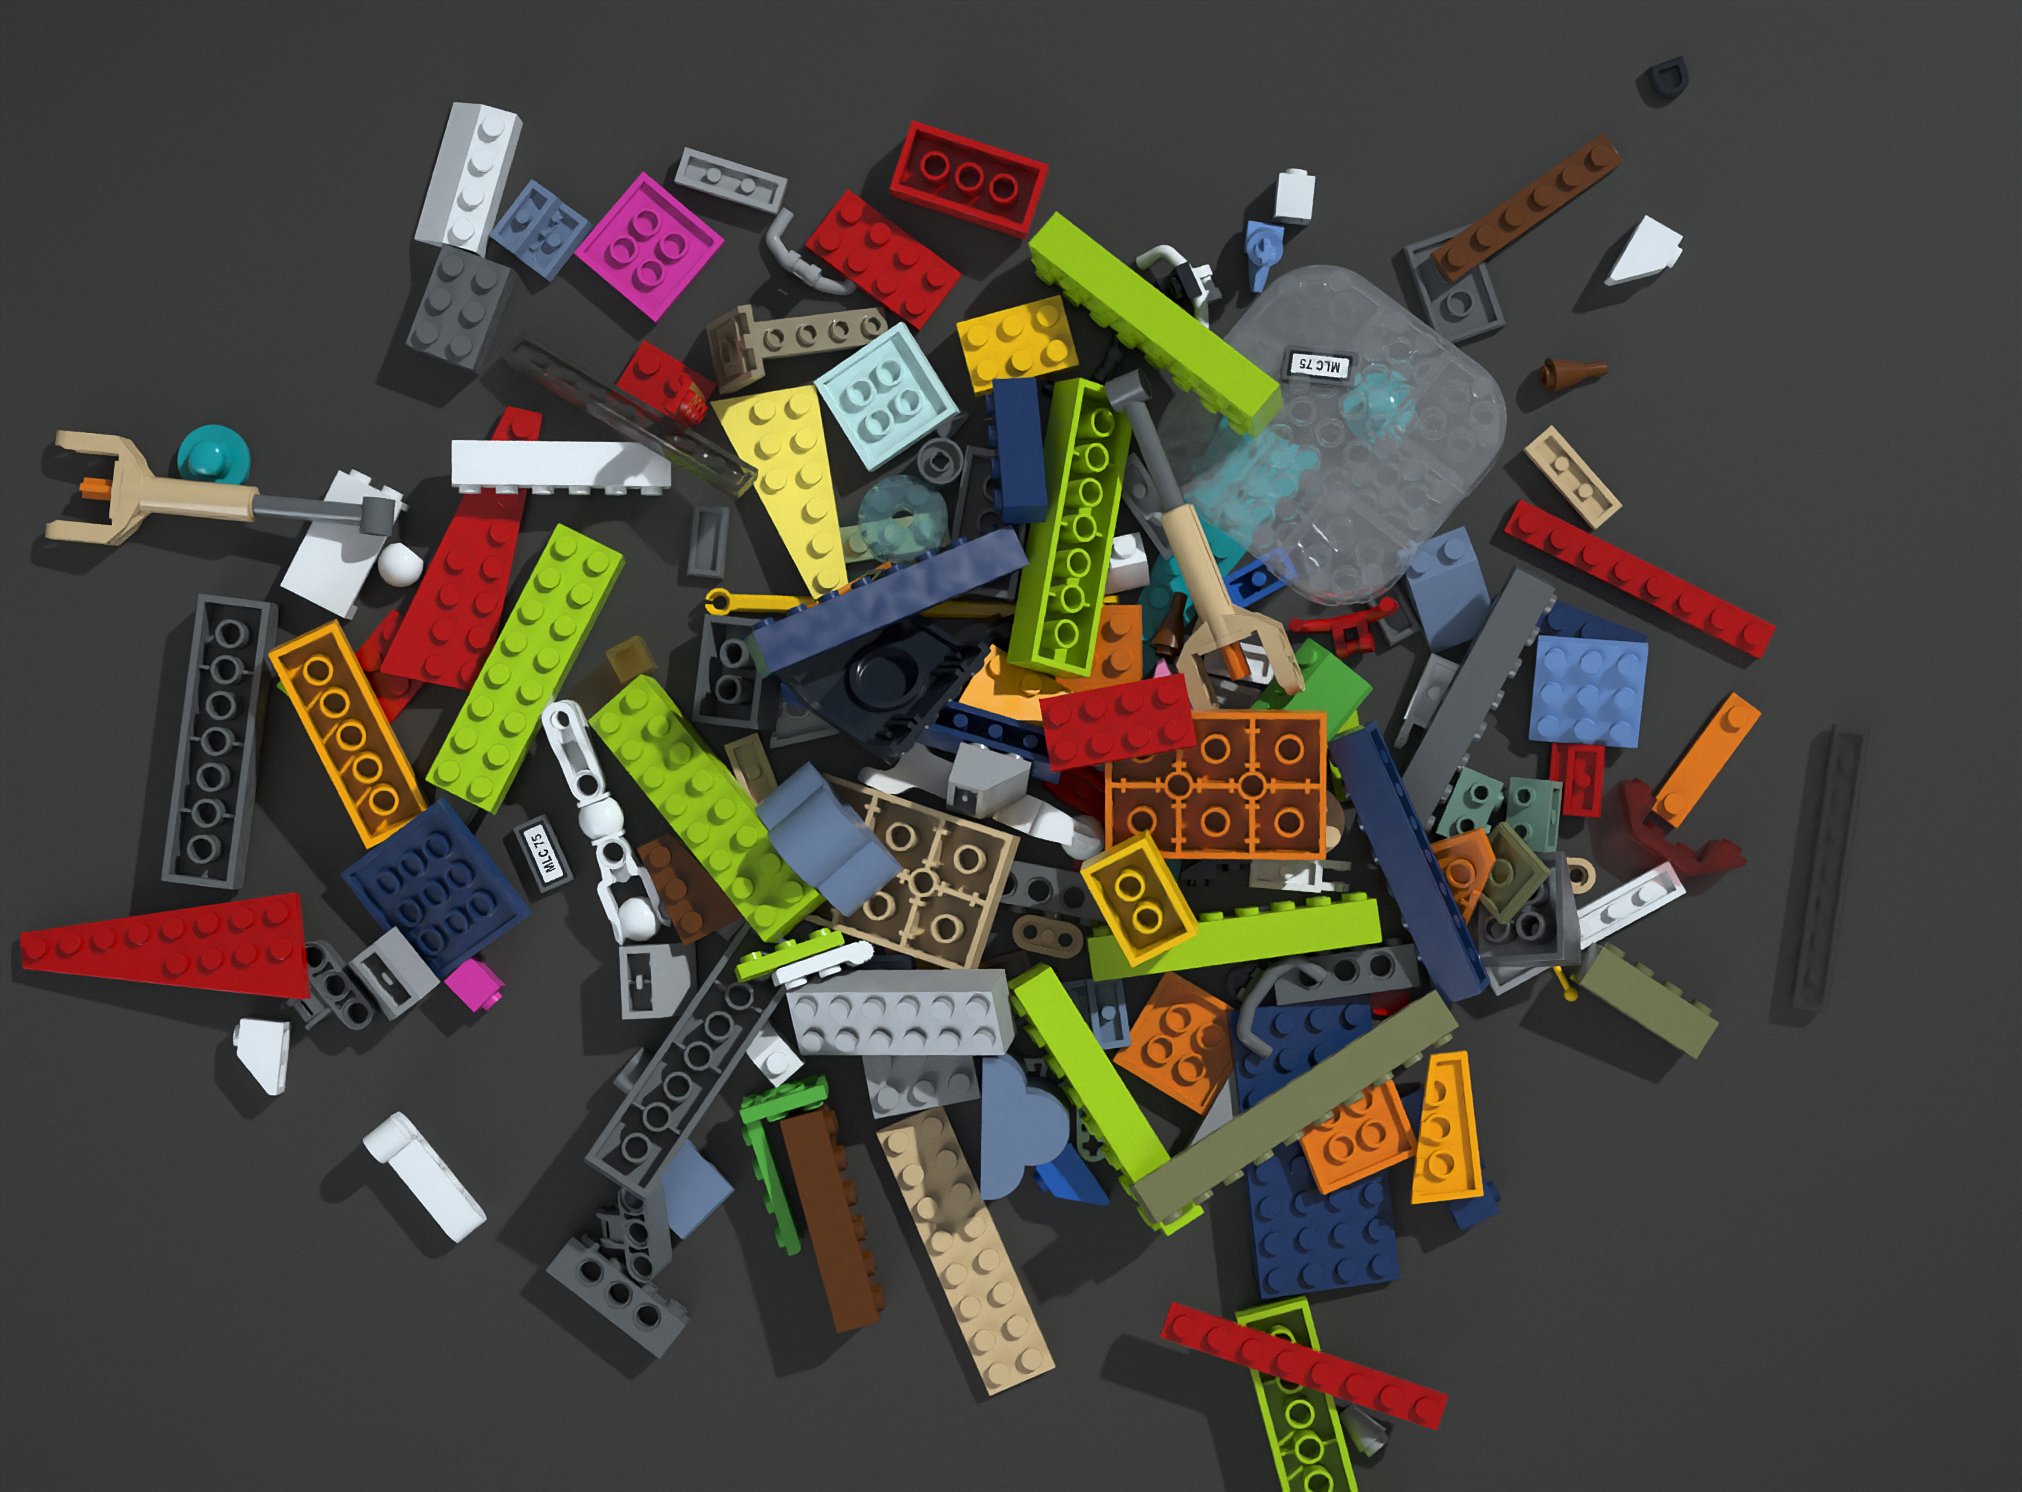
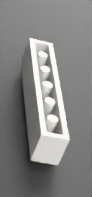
(558, 465)

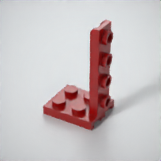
(667, 385)

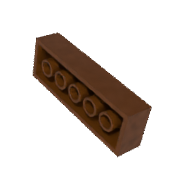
(832, 1219)

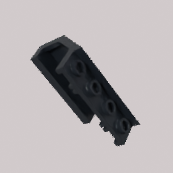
(887, 682)

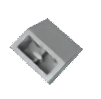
(985, 780)
(393, 973)
(657, 979)

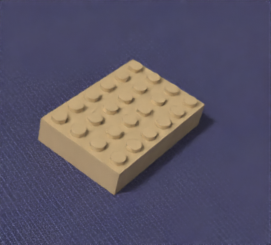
(948, 885)

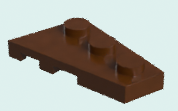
(687, 889)

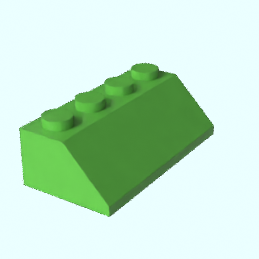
(1328, 687)

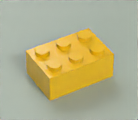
(1018, 344)
(1139, 898)

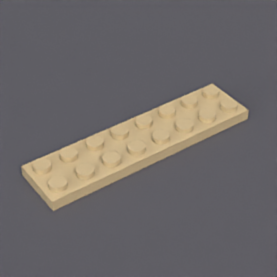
(965, 1249)

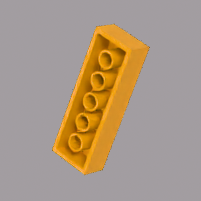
(350, 731)

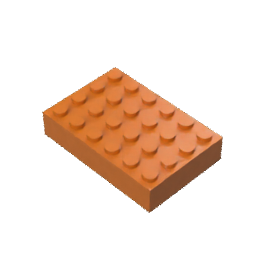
(1238, 795)

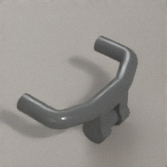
(1259, 987)

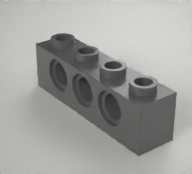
(1053, 905)
(1400, 974)
(597, 1292)

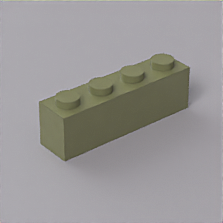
(1644, 999)

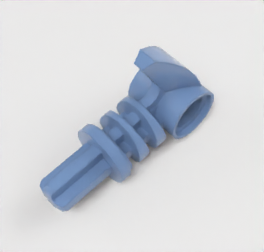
(1264, 249)

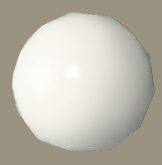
(399, 565)

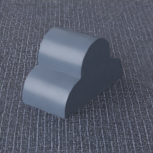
(826, 840)
(1021, 1122)

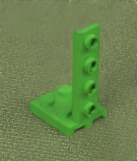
(774, 1105)

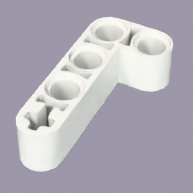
(426, 1175)

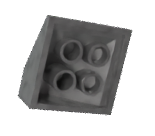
(1541, 932)

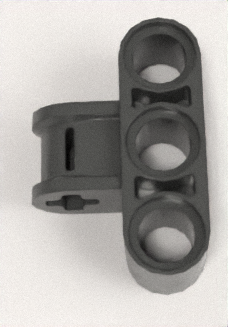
(324, 1000)
(640, 1230)

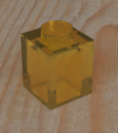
(631, 659)

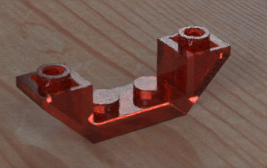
(1637, 804)

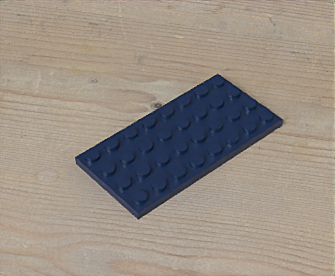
(1296, 1233)

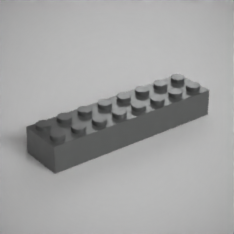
(220, 742)
(687, 1071)

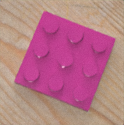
(650, 247)

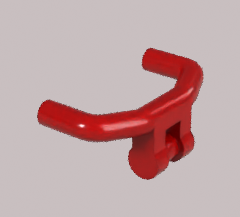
(1340, 624)

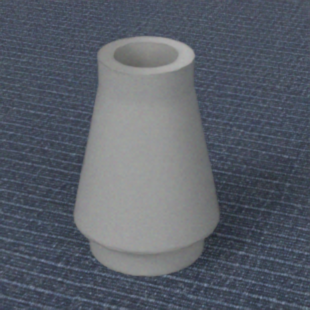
(1363, 1430)

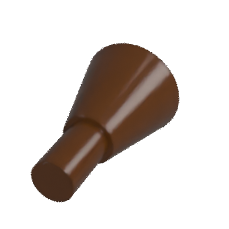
(1560, 373)
(1170, 635)

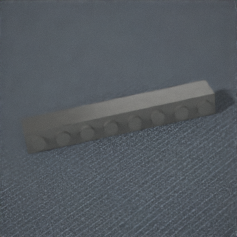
(1475, 690)

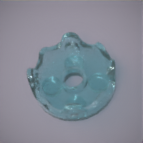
(897, 543)

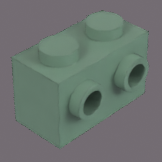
(1469, 804)
(1534, 811)

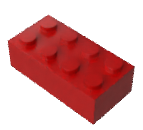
(969, 180)

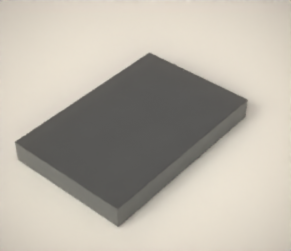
(1458, 309)

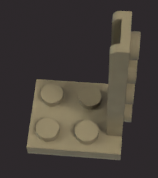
(742, 344)

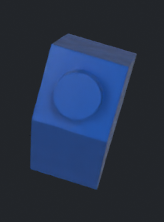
(1251, 584)
(1071, 1178)

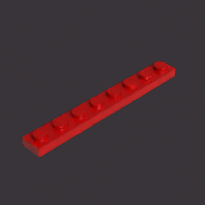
(1639, 579)
(1303, 1365)

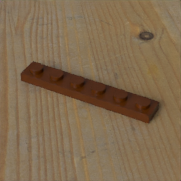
(1526, 208)

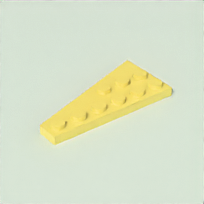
(787, 443)

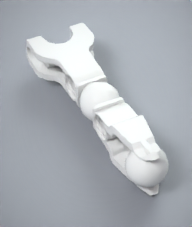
(603, 822)
(1079, 836)

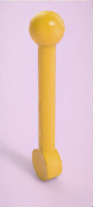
(1570, 993)

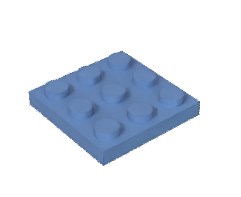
(1588, 691)

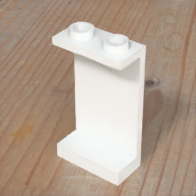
(336, 556)

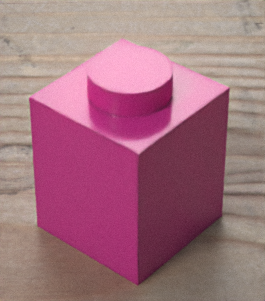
(475, 984)

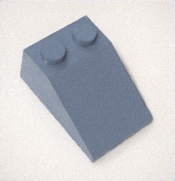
(1447, 590)

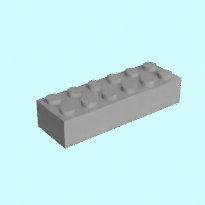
(903, 1012)

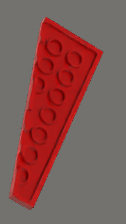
(463, 592)
(221, 947)

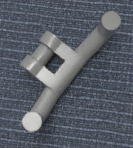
(792, 261)

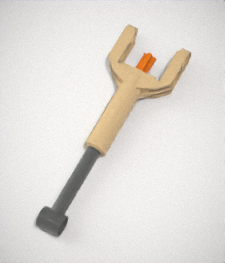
(138, 493)
(1219, 620)

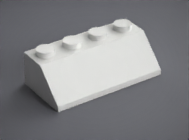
(469, 177)

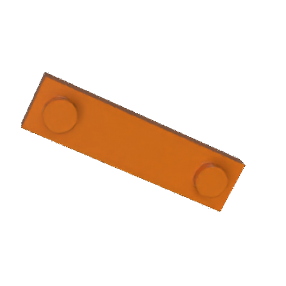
(1704, 759)

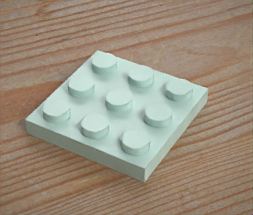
(886, 397)

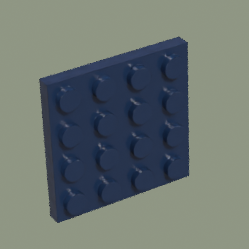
(437, 889)

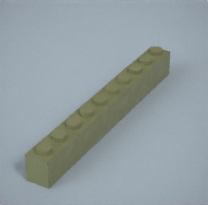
(1293, 1107)

